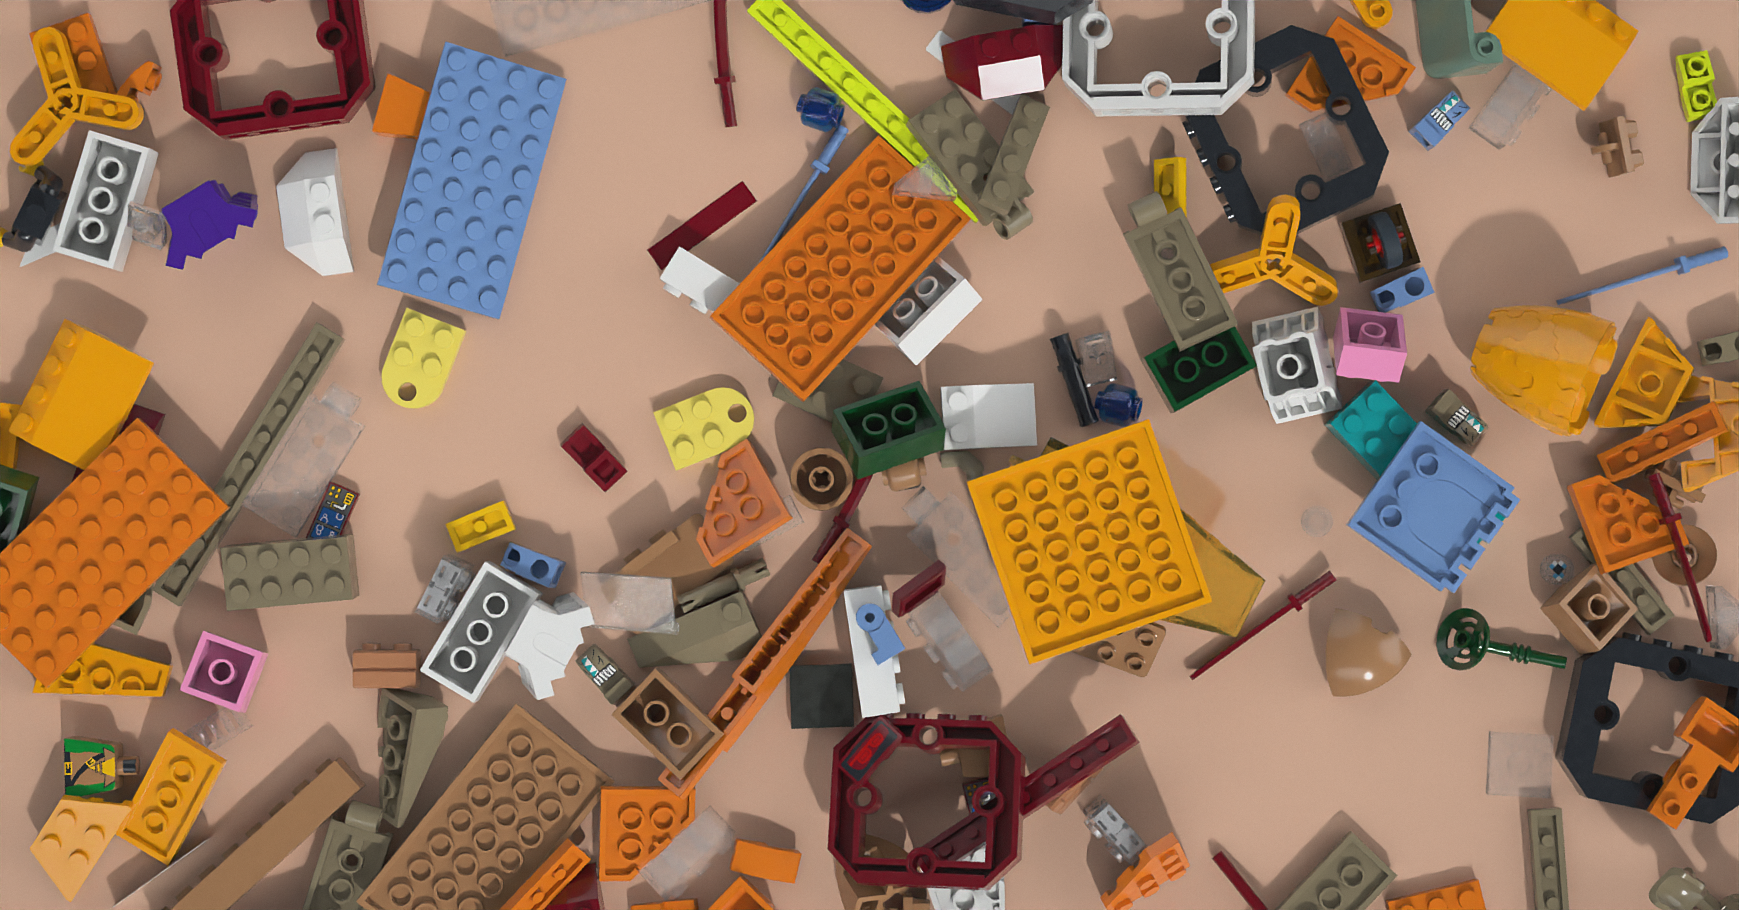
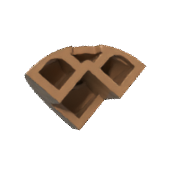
(1361, 655)
(865, 897)

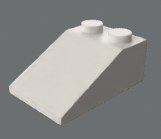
(988, 416)

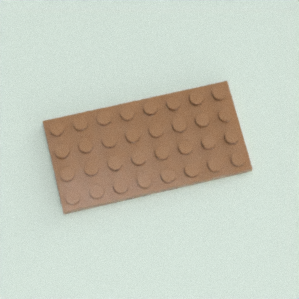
(492, 822)

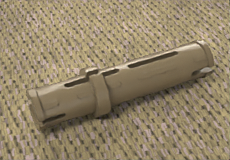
(735, 580)

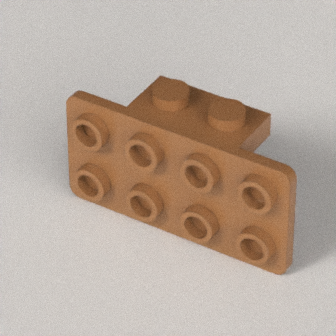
(675, 557)
(1128, 651)

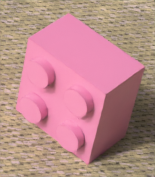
(1369, 345)
(224, 672)

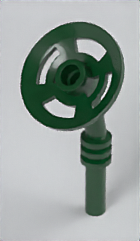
(1473, 642)

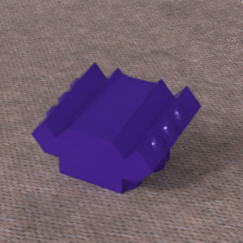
(206, 219)

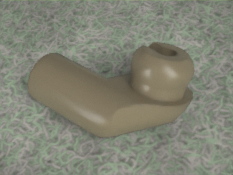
(964, 460)

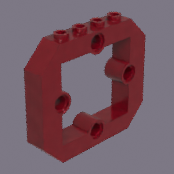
(201, 87)
(1004, 822)

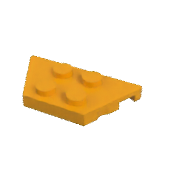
(1647, 383)
(76, 839)

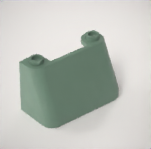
(1450, 43)

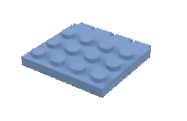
(1434, 508)

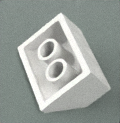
(928, 310)

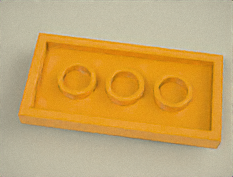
(171, 796)

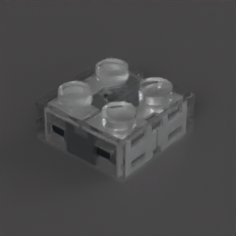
(445, 587)
(1106, 822)

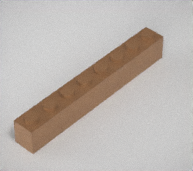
(274, 840)

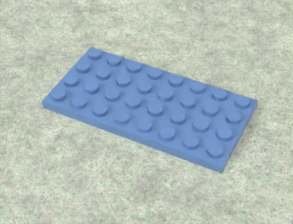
(471, 181)

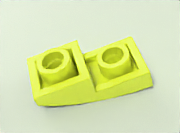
(1695, 84)

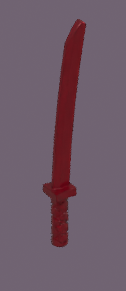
(723, 63)
(1669, 518)
(842, 521)
(1295, 602)

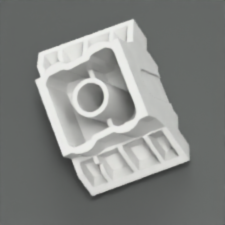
(1295, 365)
(548, 641)

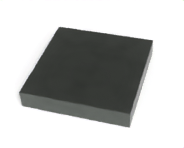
(821, 696)

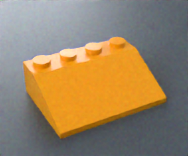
(1564, 43)
(80, 395)

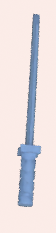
(820, 166)
(1681, 264)

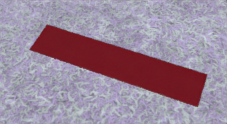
(703, 224)

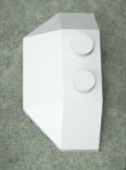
(1717, 162)
(315, 213)

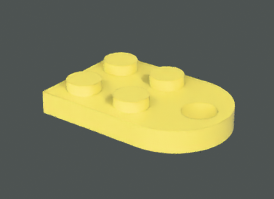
(421, 356)
(702, 426)

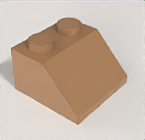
(1589, 609)

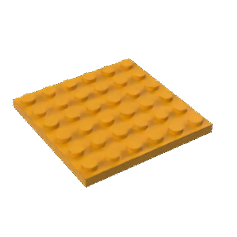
(1089, 541)

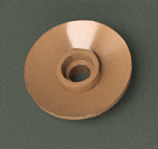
(1702, 562)

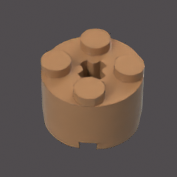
(818, 461)

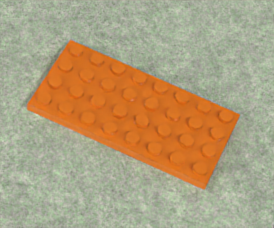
(837, 271)
(99, 549)

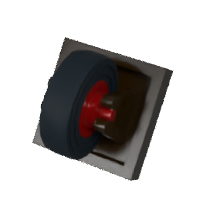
(1379, 242)

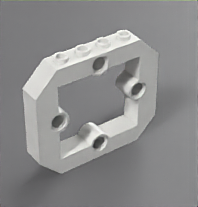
(1205, 98)

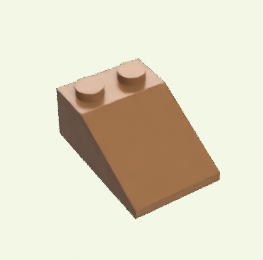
(668, 723)

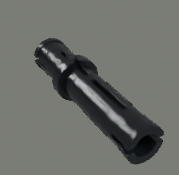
(1072, 373)

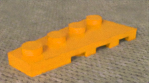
(111, 672)

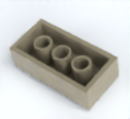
(289, 572)

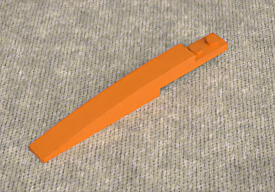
(776, 653)

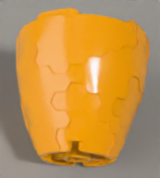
(1544, 362)

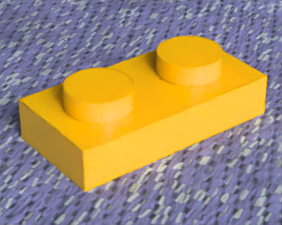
(1171, 182)
(480, 526)

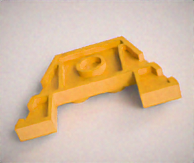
(1726, 446)

